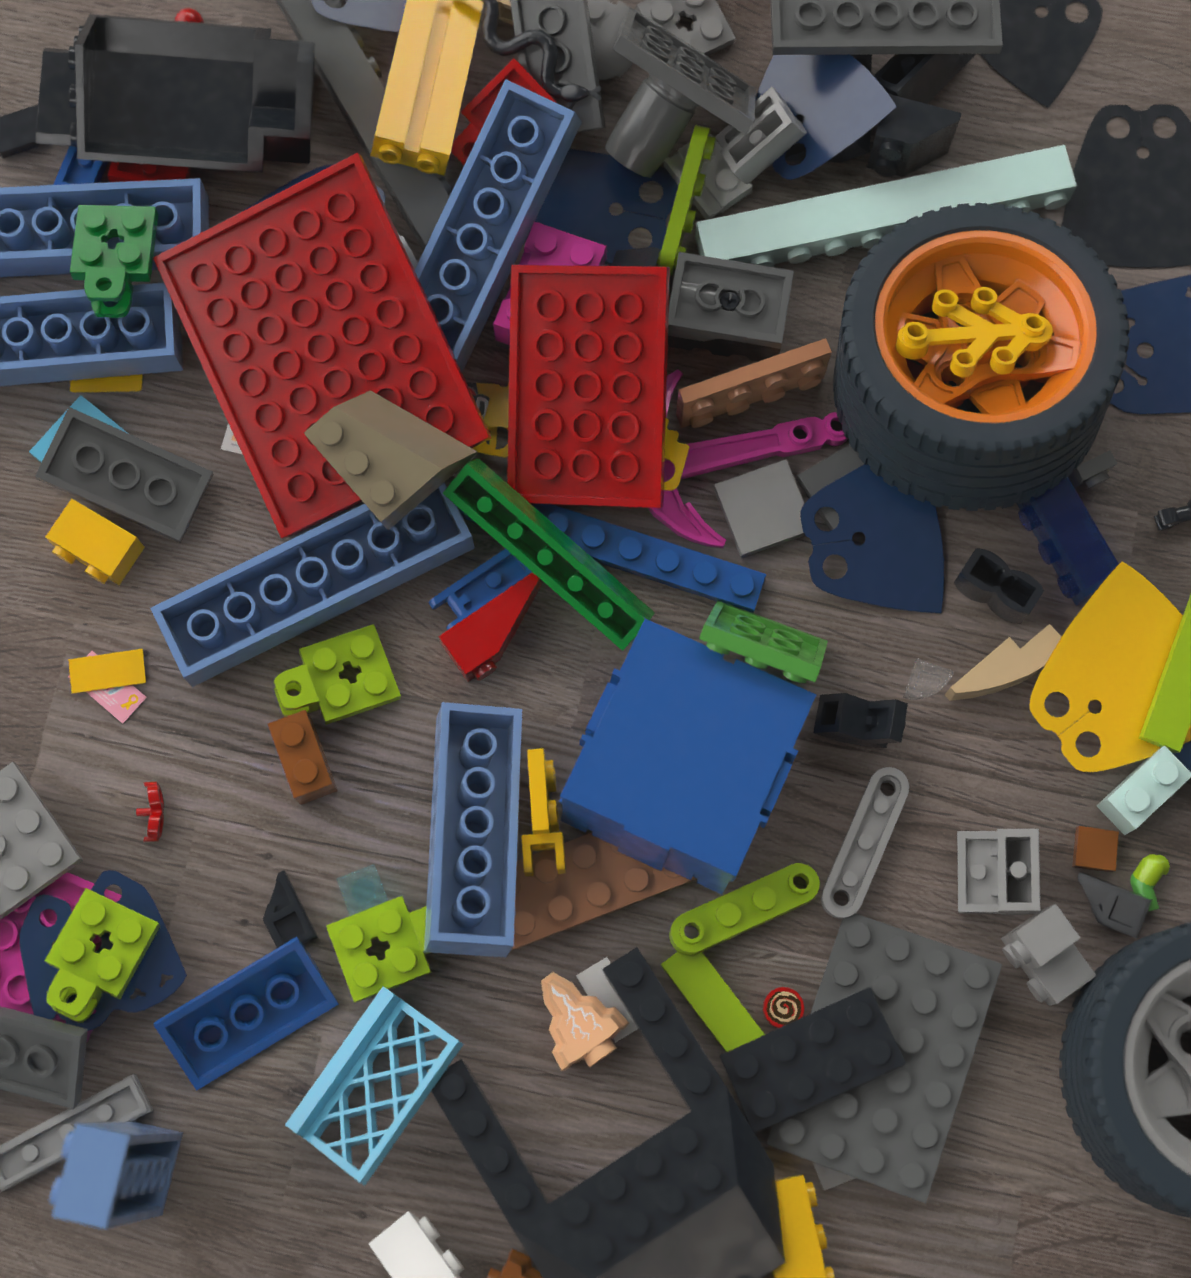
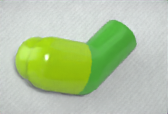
(1147, 876)

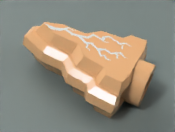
(579, 1023)

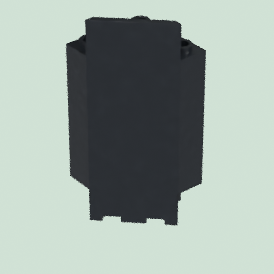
(178, 94)

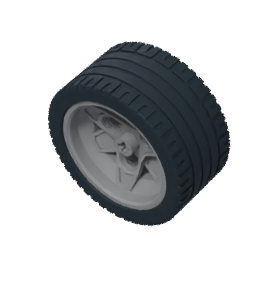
(1106, 1070)

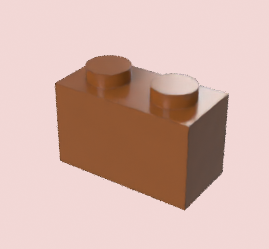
(302, 757)

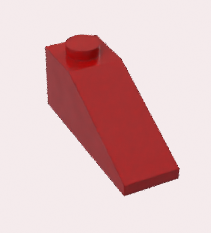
(486, 633)

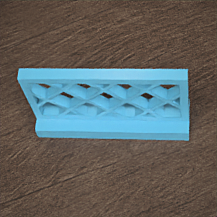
(346, 1072)

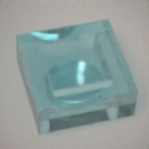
(362, 889)

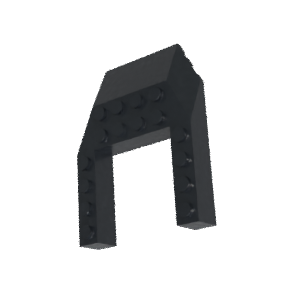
(673, 1207)

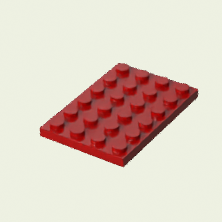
(588, 384)

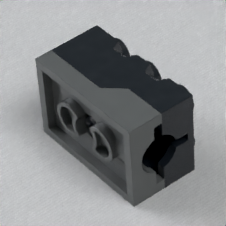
(728, 307)

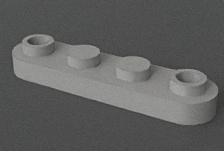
(865, 842)

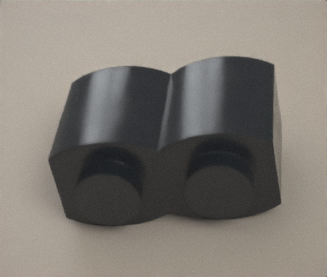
(1006, 591)

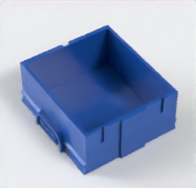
(684, 757)

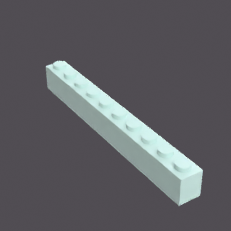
(868, 213)

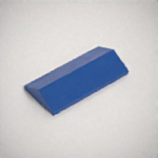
(246, 1013)

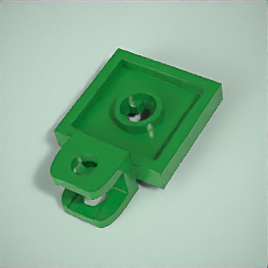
(108, 270)

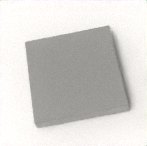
(762, 508)

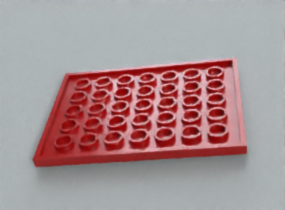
(303, 313)

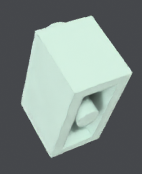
(1144, 790)

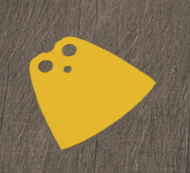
(1111, 656)

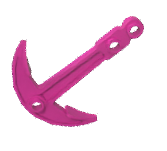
(730, 452)

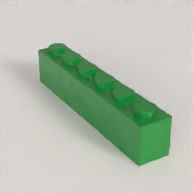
(548, 552)

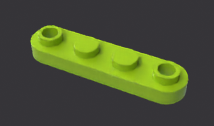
(690, 185)
(744, 909)

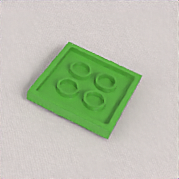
(764, 642)

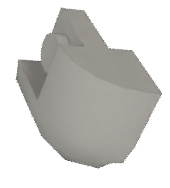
(605, 24)

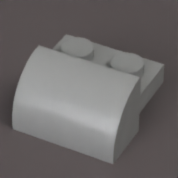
(767, 139)
(999, 872)

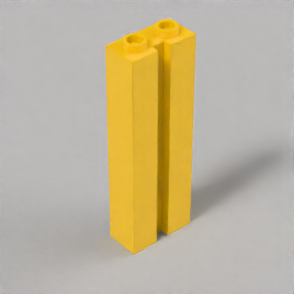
(427, 83)

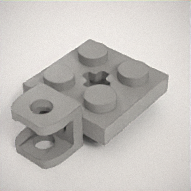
(709, 29)

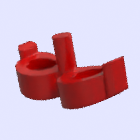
(155, 812)

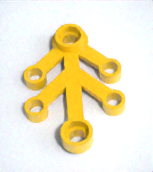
(1026, 331)

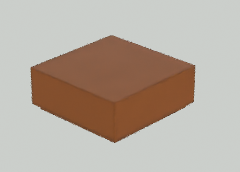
(1095, 849)

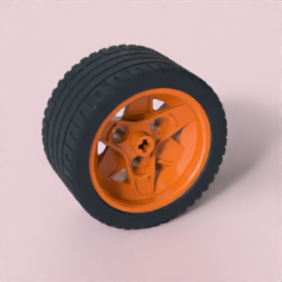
(1015, 446)

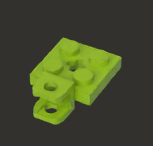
(320, 680)
(404, 958)
(89, 972)

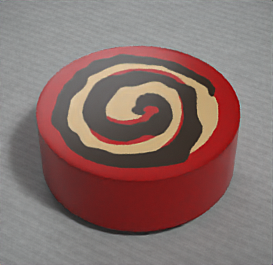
(782, 1006)

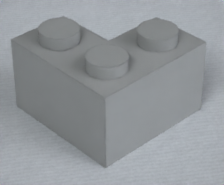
(1048, 956)

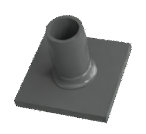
(667, 99)

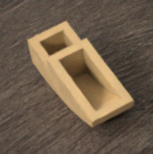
(1006, 666)

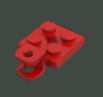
(479, 107)

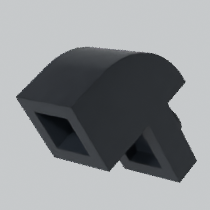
(859, 720)

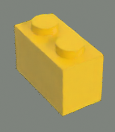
(94, 542)

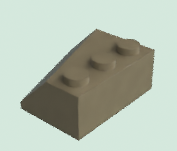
(386, 454)

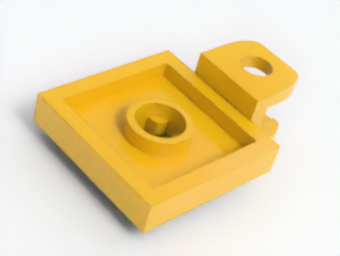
(543, 812)

